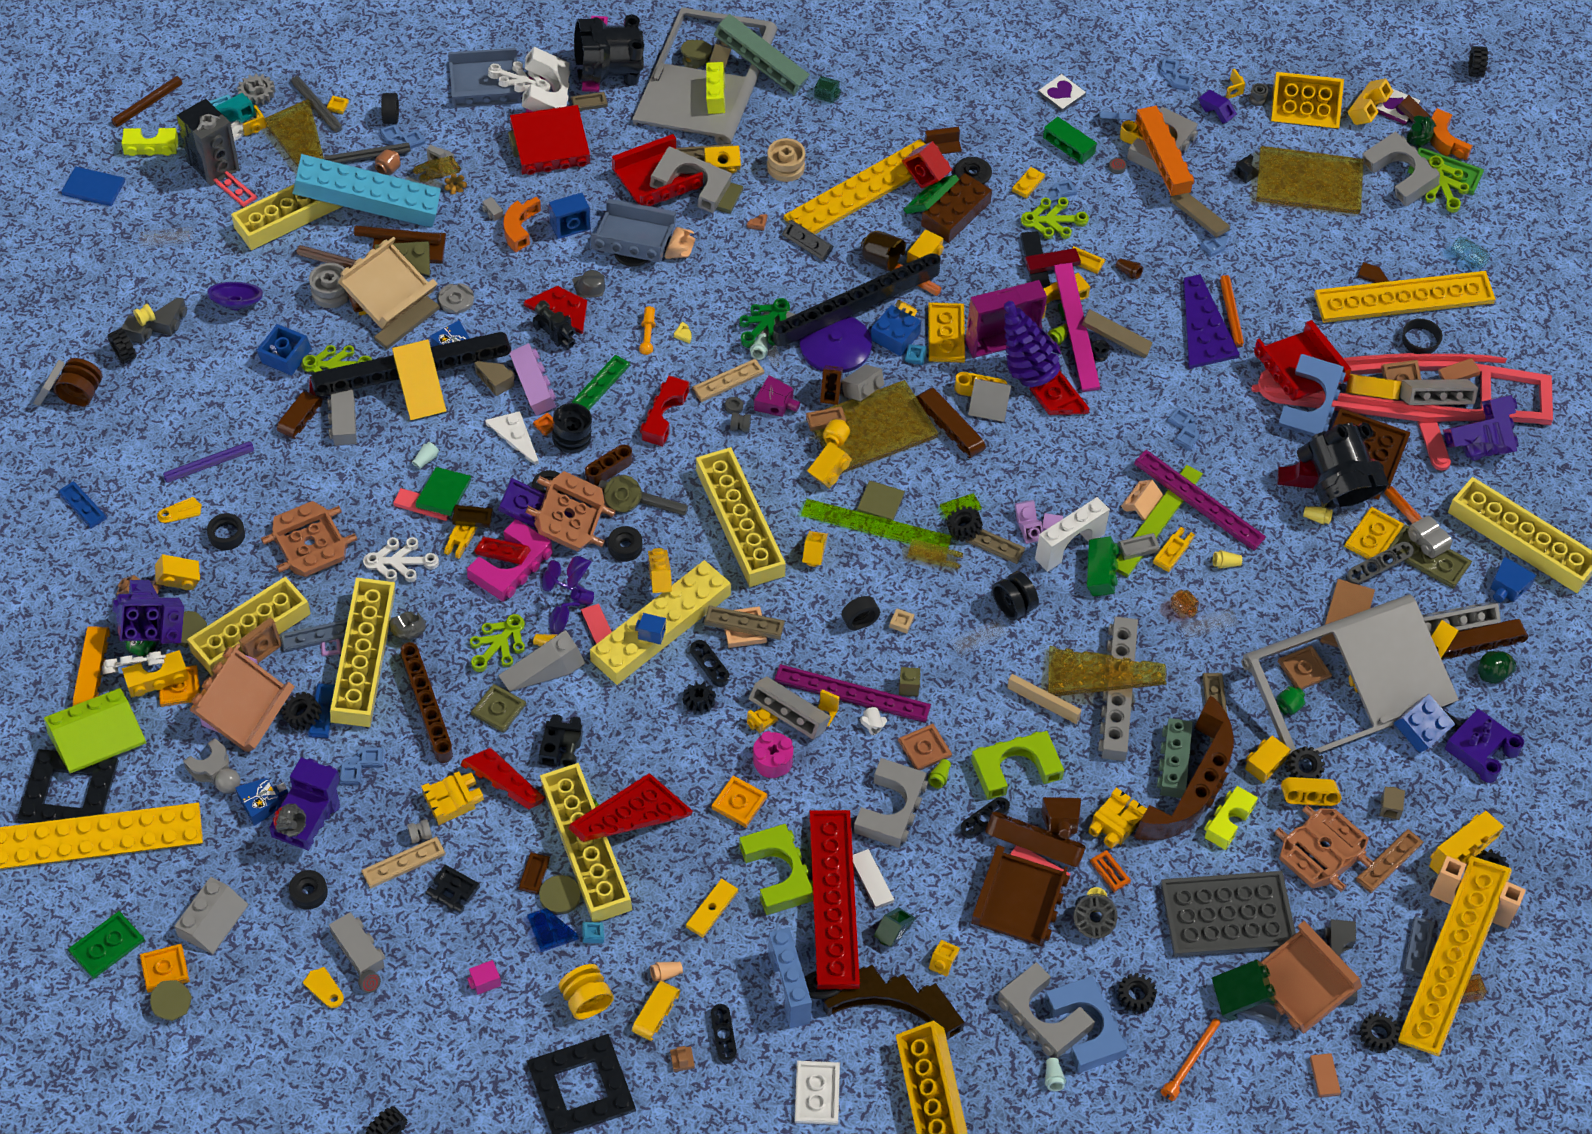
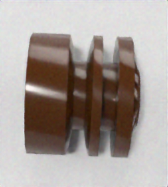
(78, 382)

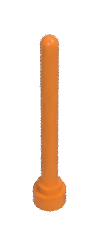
(1172, 1087)

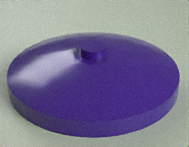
(839, 344)

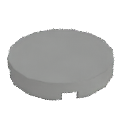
(461, 298)

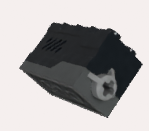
(208, 141)

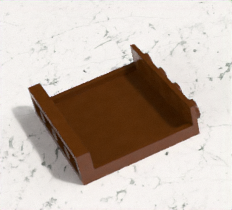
(1019, 898)

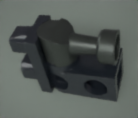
(554, 324)
(560, 735)

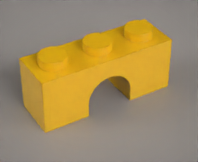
(1364, 107)
(659, 570)
(170, 673)

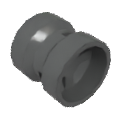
(1258, 94)
(740, 422)

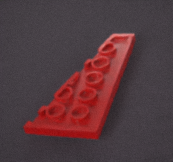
(635, 807)

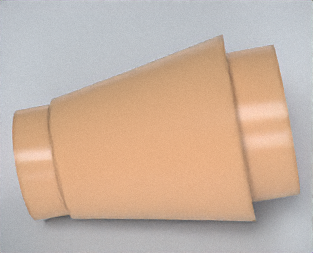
(665, 970)

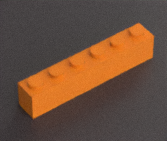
(1164, 150)

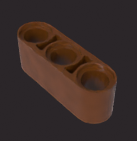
(298, 414)
(609, 464)

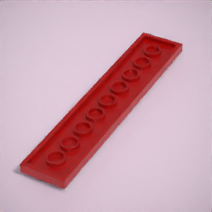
(834, 900)

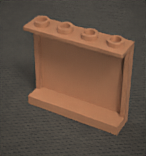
(240, 699)
(1309, 978)

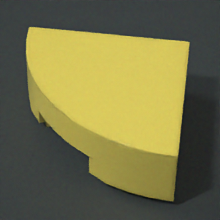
(683, 333)

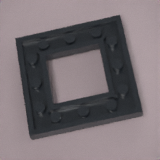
(46, 763)
(594, 1050)

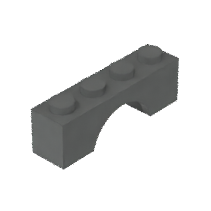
(1341, 937)

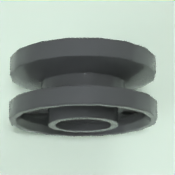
(1092, 928)

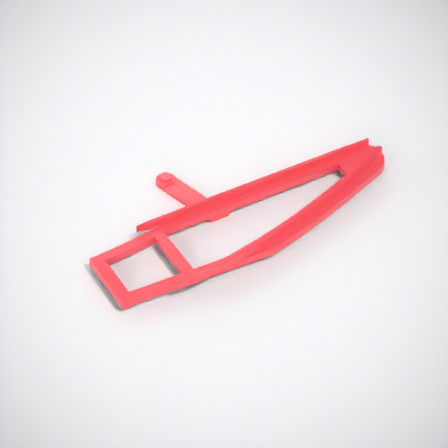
(1425, 414)

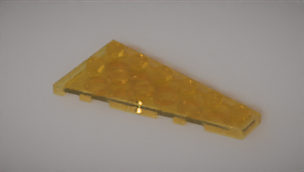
(296, 131)
(1096, 672)

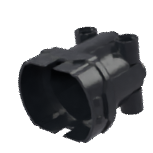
(608, 50)
(1344, 465)

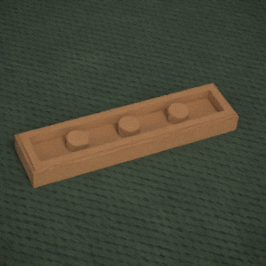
(1389, 861)

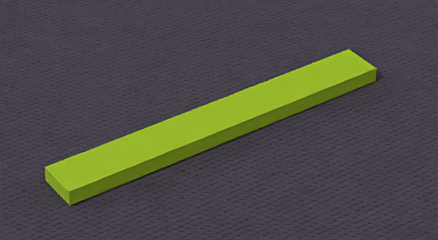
(1158, 519)

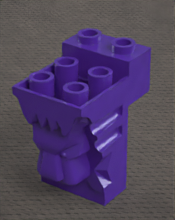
(1489, 435)
(146, 616)
(315, 794)

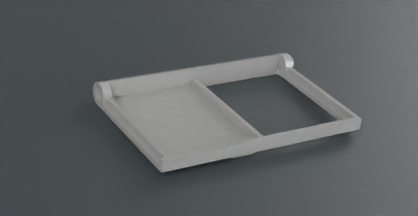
(680, 94)
(1386, 656)

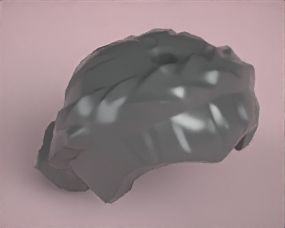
(408, 625)

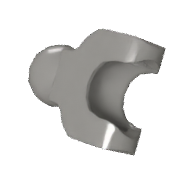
(214, 769)

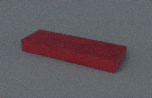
(1046, 261)

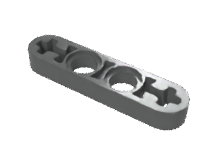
(1378, 561)

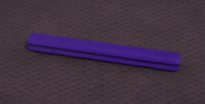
(208, 461)

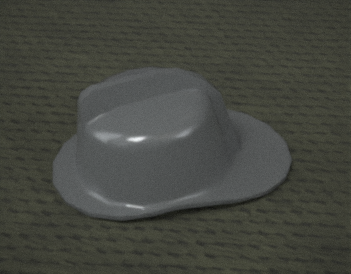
(590, 284)

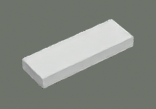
(872, 879)

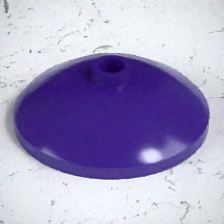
(235, 294)

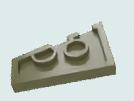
(417, 254)

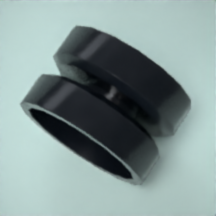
(1015, 595)

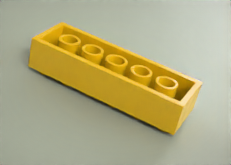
(931, 1080)

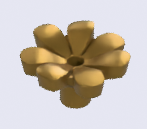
(455, 184)

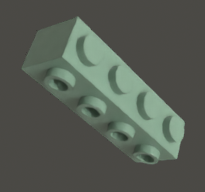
(1175, 758)

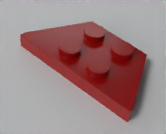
(563, 301)
(1059, 397)

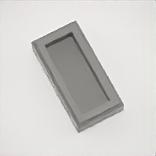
(1138, 546)

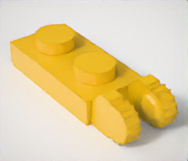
(461, 536)
(1173, 550)

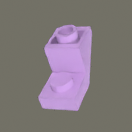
(1028, 521)

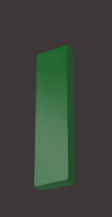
(602, 382)

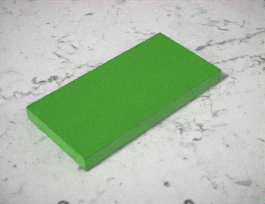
(1471, 173)

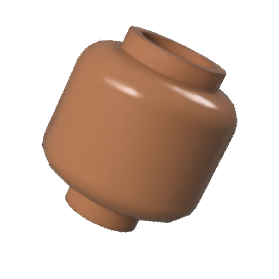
(387, 162)

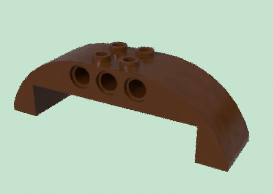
(1204, 784)

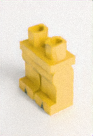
(451, 796)
(1117, 818)

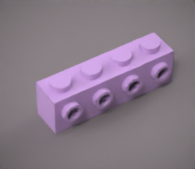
(532, 379)

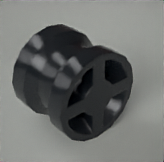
(1103, 348)

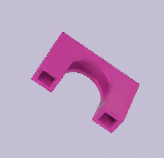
(503, 582)

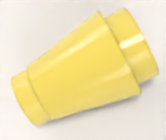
(1318, 514)
(1225, 559)

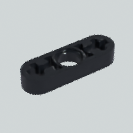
(710, 655)
(981, 826)
(727, 1025)

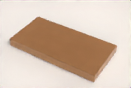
(1346, 601)

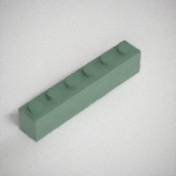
(761, 54)

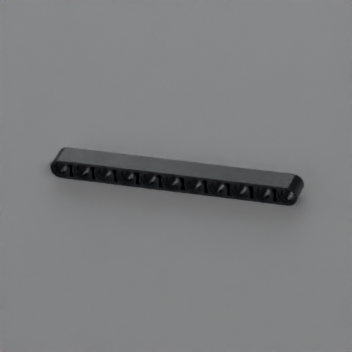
(856, 299)
(385, 369)

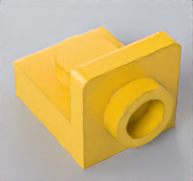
(760, 719)
(943, 957)

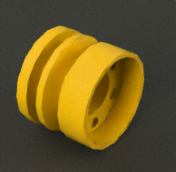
(585, 991)

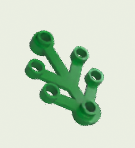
(748, 337)

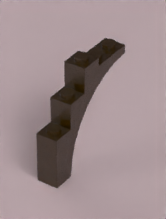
(899, 993)

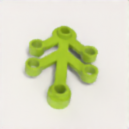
(1445, 182)
(1053, 219)
(334, 362)
(498, 641)

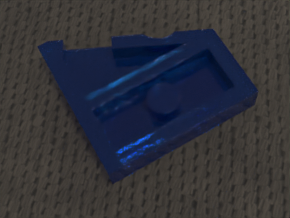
(550, 930)

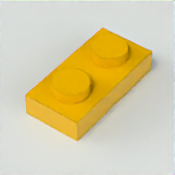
(1028, 182)

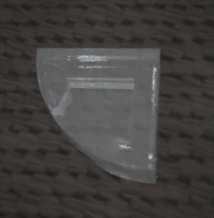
(774, 356)
(1347, 517)

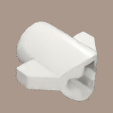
(873, 720)

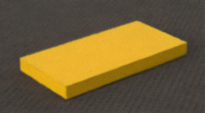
(946, 332)
(419, 379)

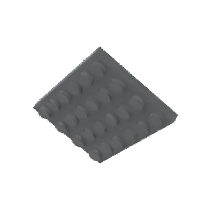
(1227, 913)

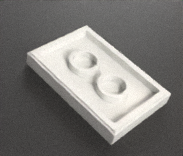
(817, 1092)

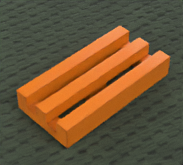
(1119, 884)

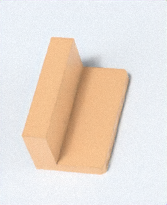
(1143, 499)

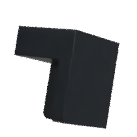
(1245, 170)

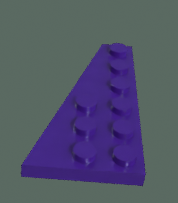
(1205, 329)

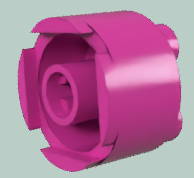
(773, 754)

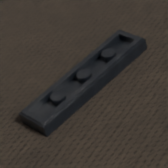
(1032, 246)

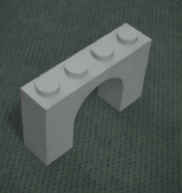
(1180, 128)
(1395, 149)
(678, 163)
(893, 827)
(1054, 1037)

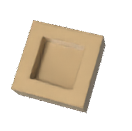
(901, 621)

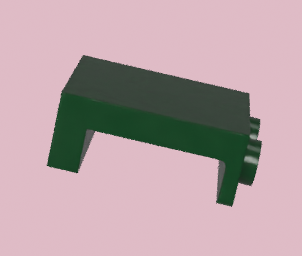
(1243, 988)

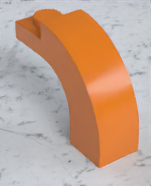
(1444, 141)
(516, 214)

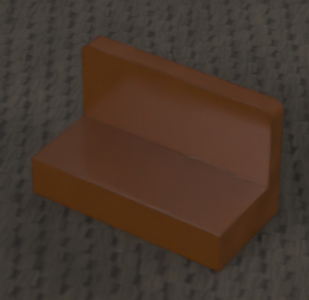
(946, 139)

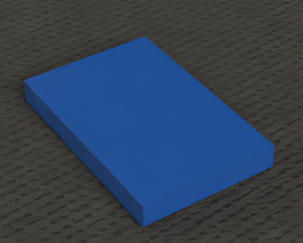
(93, 186)

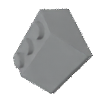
(210, 916)

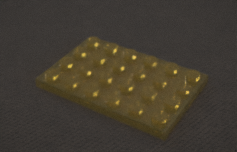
(1309, 180)
(883, 425)

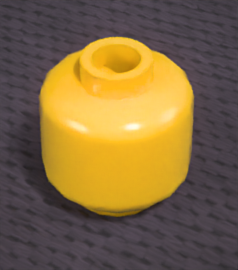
(836, 432)

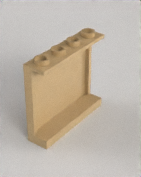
(385, 283)

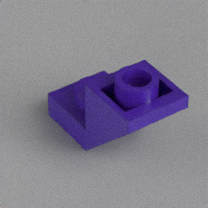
(1212, 101)

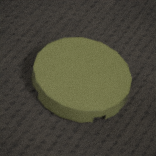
(622, 493)
(560, 894)

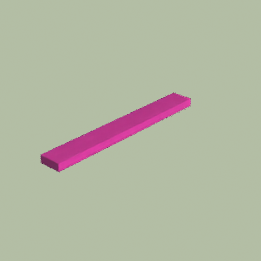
(1078, 334)

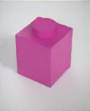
(484, 977)

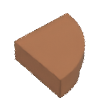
(758, 223)

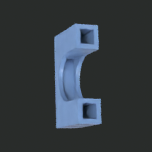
(1329, 377)
(786, 961)
(1087, 995)

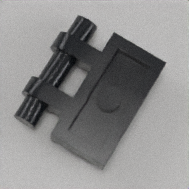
(455, 883)

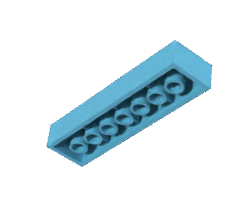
(366, 191)

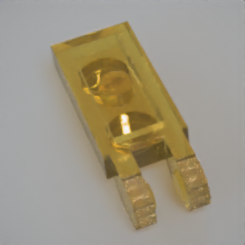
(437, 168)
(932, 554)

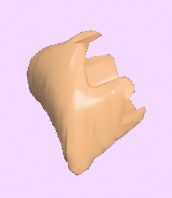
(680, 244)

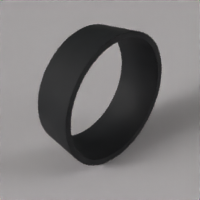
(1426, 325)

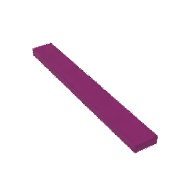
(1199, 500)
(853, 693)

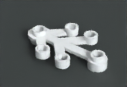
(519, 80)
(398, 560)
(112, 665)

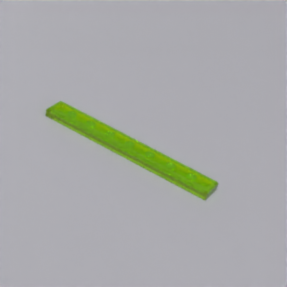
(872, 524)

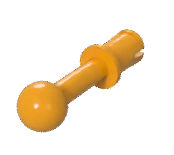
(648, 322)

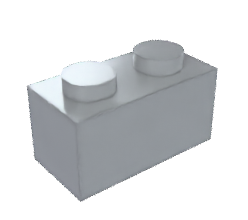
(492, 208)

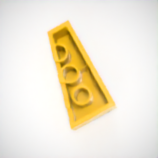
(1467, 841)

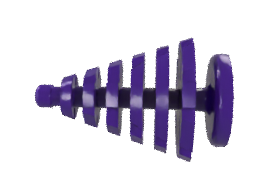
(1029, 349)

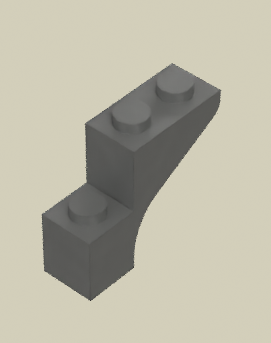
(166, 322)

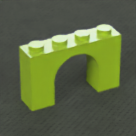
(1035, 747)
(779, 843)

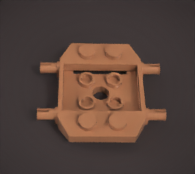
(555, 525)
(303, 558)
(1345, 848)

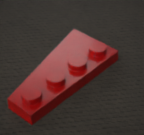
(504, 777)

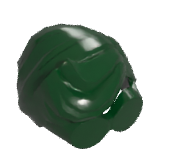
(1421, 131)
(1496, 666)

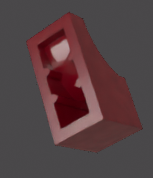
(1298, 475)

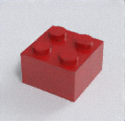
(927, 165)

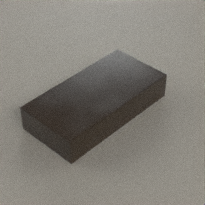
(472, 516)

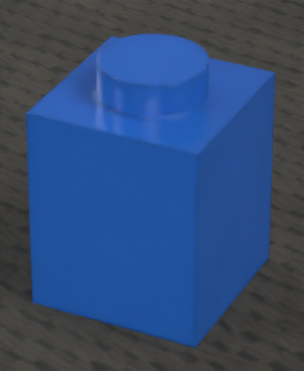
(651, 628)

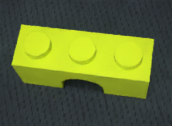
(715, 87)
(163, 143)
(1238, 804)

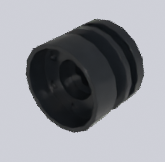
(572, 428)

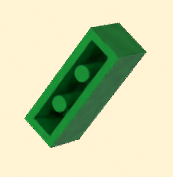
(1069, 140)
(1102, 566)

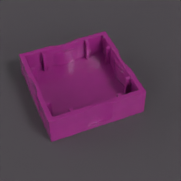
(986, 316)

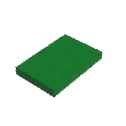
(930, 195)
(443, 491)
(106, 944)

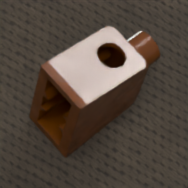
(831, 383)
(1061, 815)

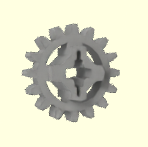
(257, 88)

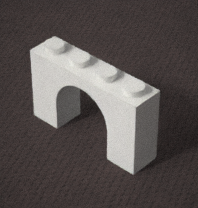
(555, 72)
(1088, 521)

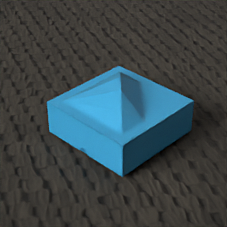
(916, 354)
(593, 932)

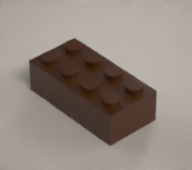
(956, 208)

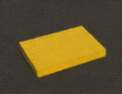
(1373, 534)

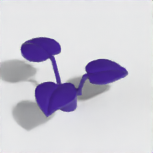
(575, 571)

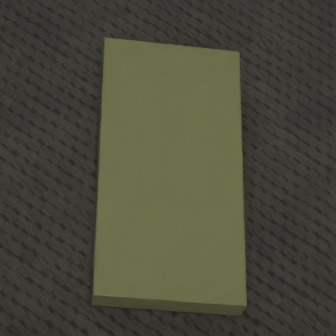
(1446, 567)

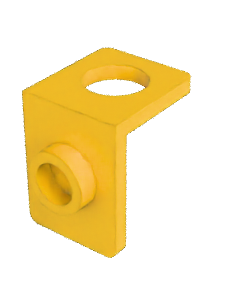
(1238, 83)
(254, 125)
(829, 703)

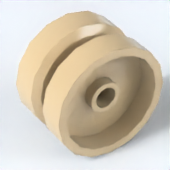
(786, 160)

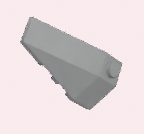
(549, 661)

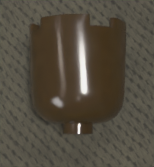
(883, 249)

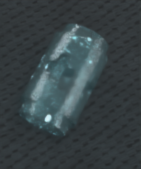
(1477, 259)

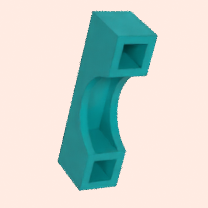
(237, 108)

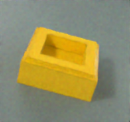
(337, 104)

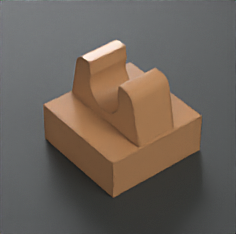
(682, 1059)

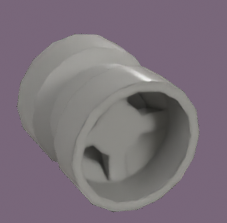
(424, 831)

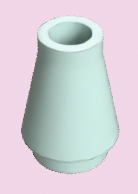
(760, 347)
(425, 455)
(1054, 1076)

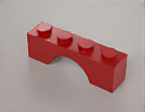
(672, 393)

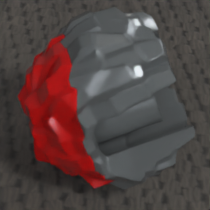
(290, 820)

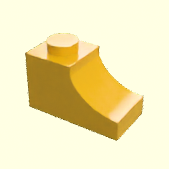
(814, 548)

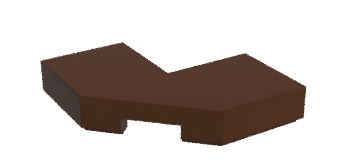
(1372, 273)

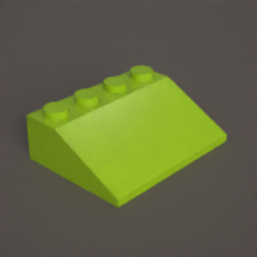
(94, 730)

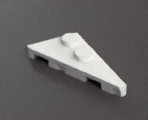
(513, 430)

